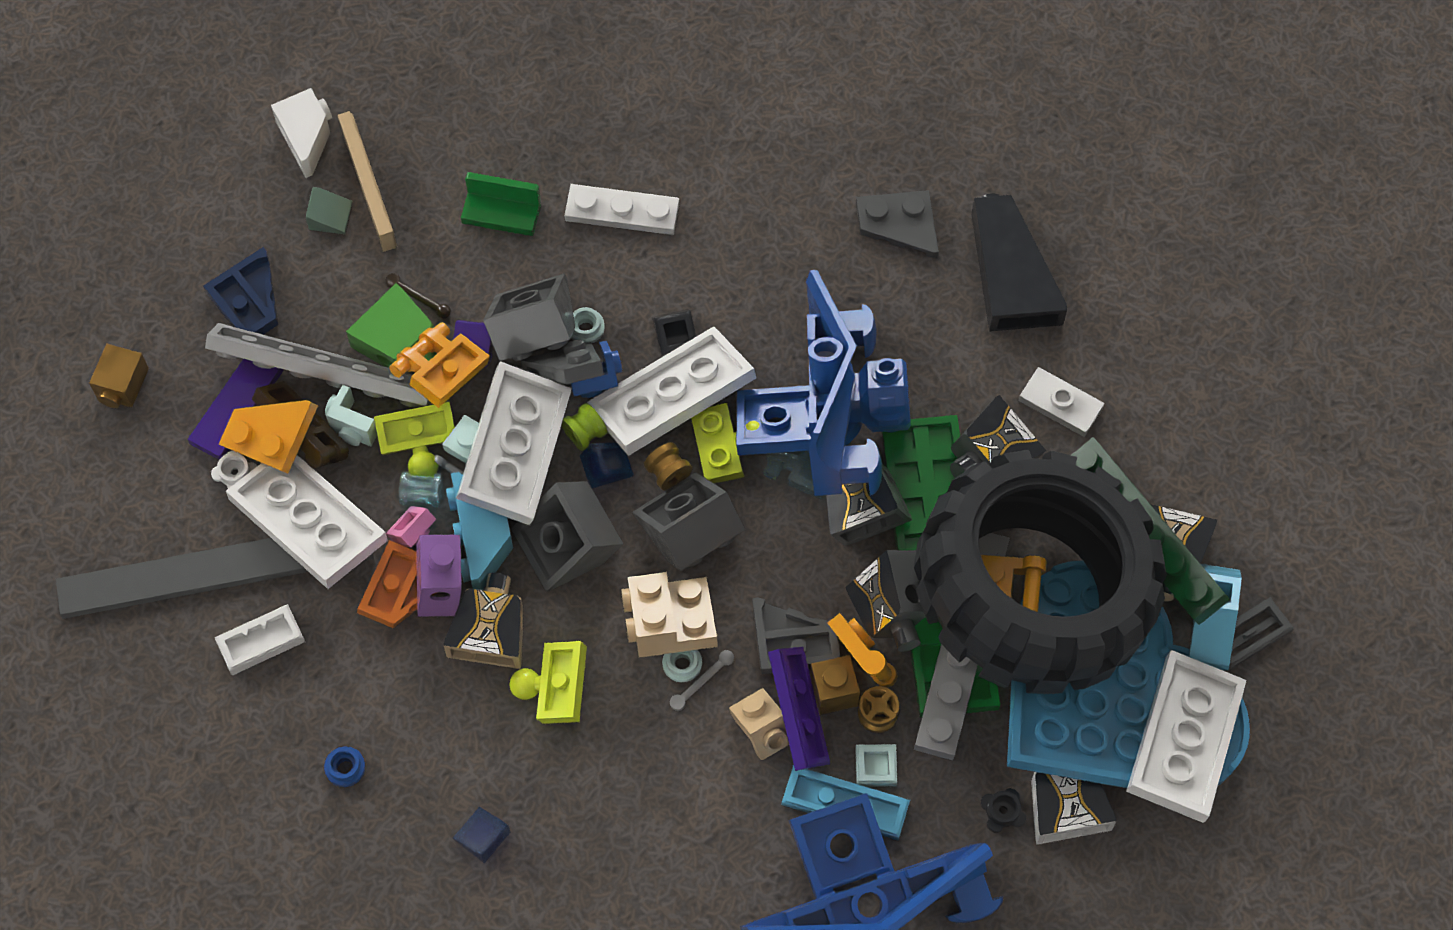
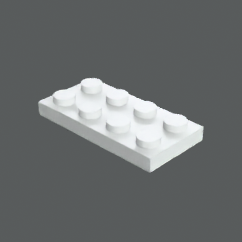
(672, 390)
(514, 443)
(308, 519)
(1187, 736)

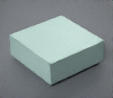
(876, 765)

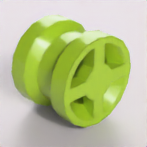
(584, 426)

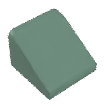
(328, 211)

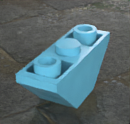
(483, 535)
(1214, 637)

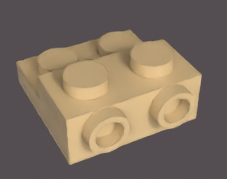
(669, 614)

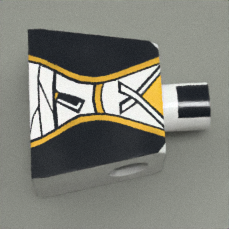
(1068, 808)

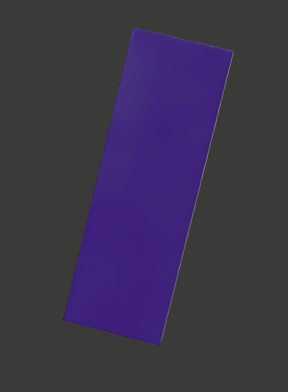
(234, 395)
(799, 708)

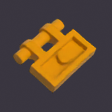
(447, 371)

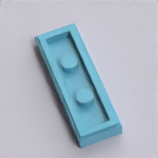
(814, 791)

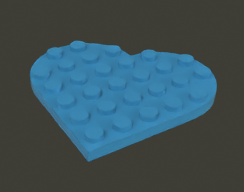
(1096, 729)

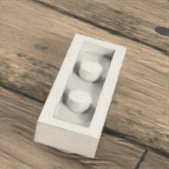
(622, 209)

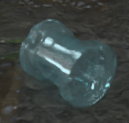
(421, 489)

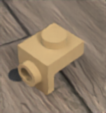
(761, 722)

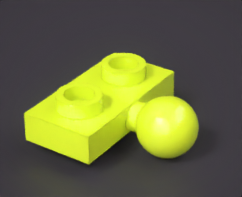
(415, 431)
(718, 443)
(558, 685)

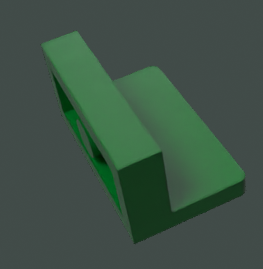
(501, 204)

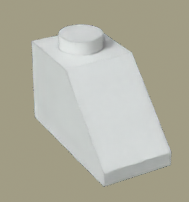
(304, 127)

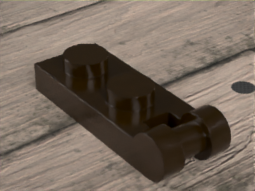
(320, 441)

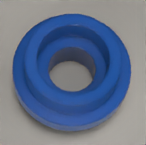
(338, 756)

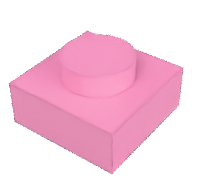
(410, 526)

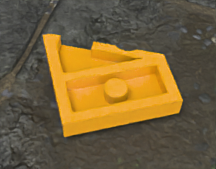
(269, 432)

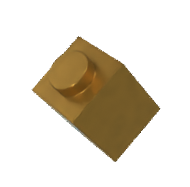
(118, 376)
(834, 684)

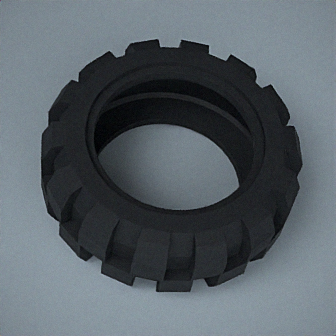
(1079, 511)

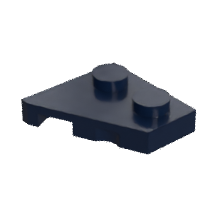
(246, 294)

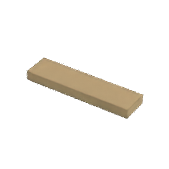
(367, 181)

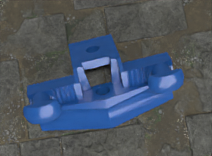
(900, 892)

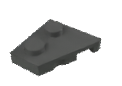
(899, 219)

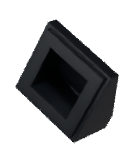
(674, 330)

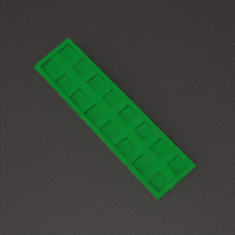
(921, 469)

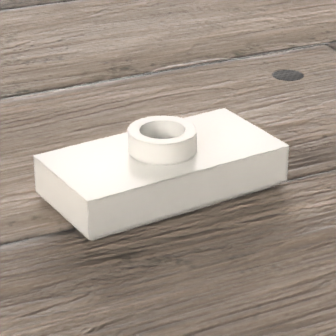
(1061, 401)
(259, 639)

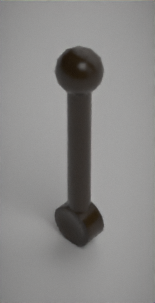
(442, 310)

